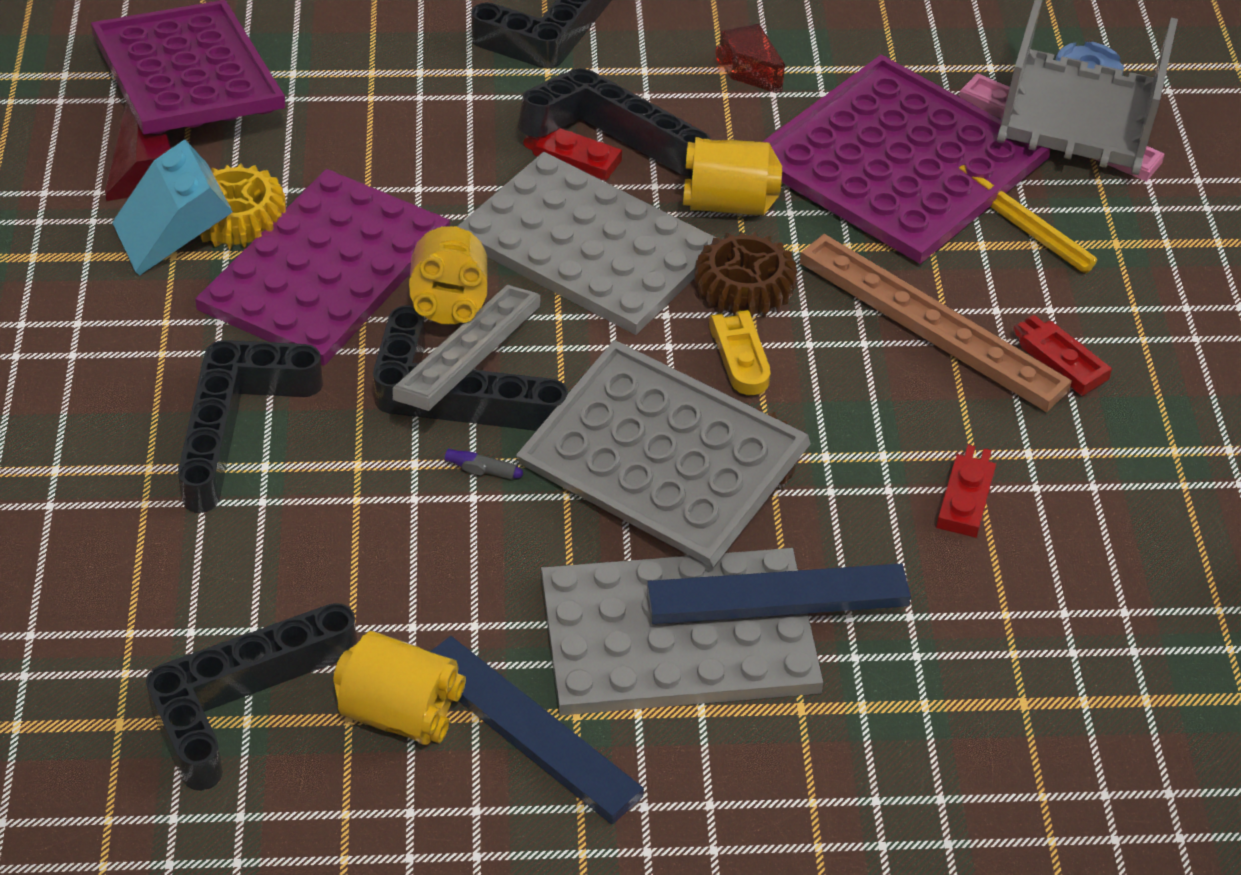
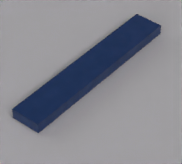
(777, 593)
(542, 736)

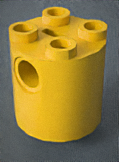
(732, 176)
(448, 275)
(397, 687)

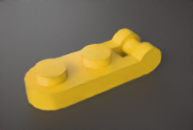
(741, 352)

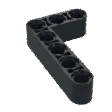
(532, 39)
(611, 109)
(225, 374)
(476, 399)
(232, 670)

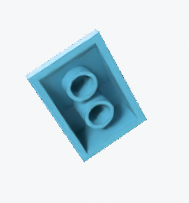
(169, 207)

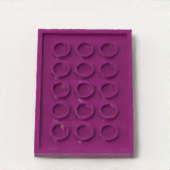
(186, 67)
(321, 265)

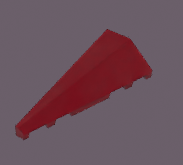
(132, 157)

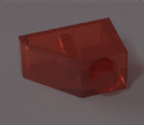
(751, 58)

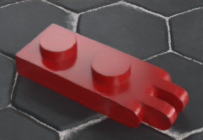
(579, 151)
(1062, 353)
(967, 493)

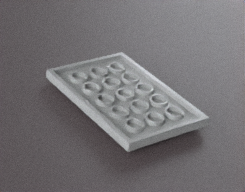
(588, 241)
(664, 452)
(618, 660)

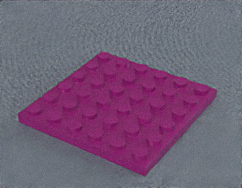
(891, 153)

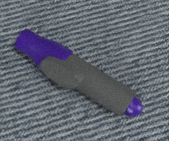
(480, 464)

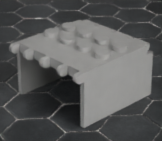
(1081, 107)

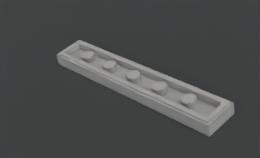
(466, 348)

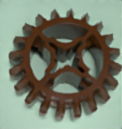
(745, 274)

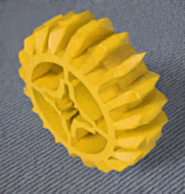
(255, 204)

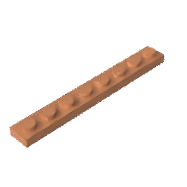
(936, 322)

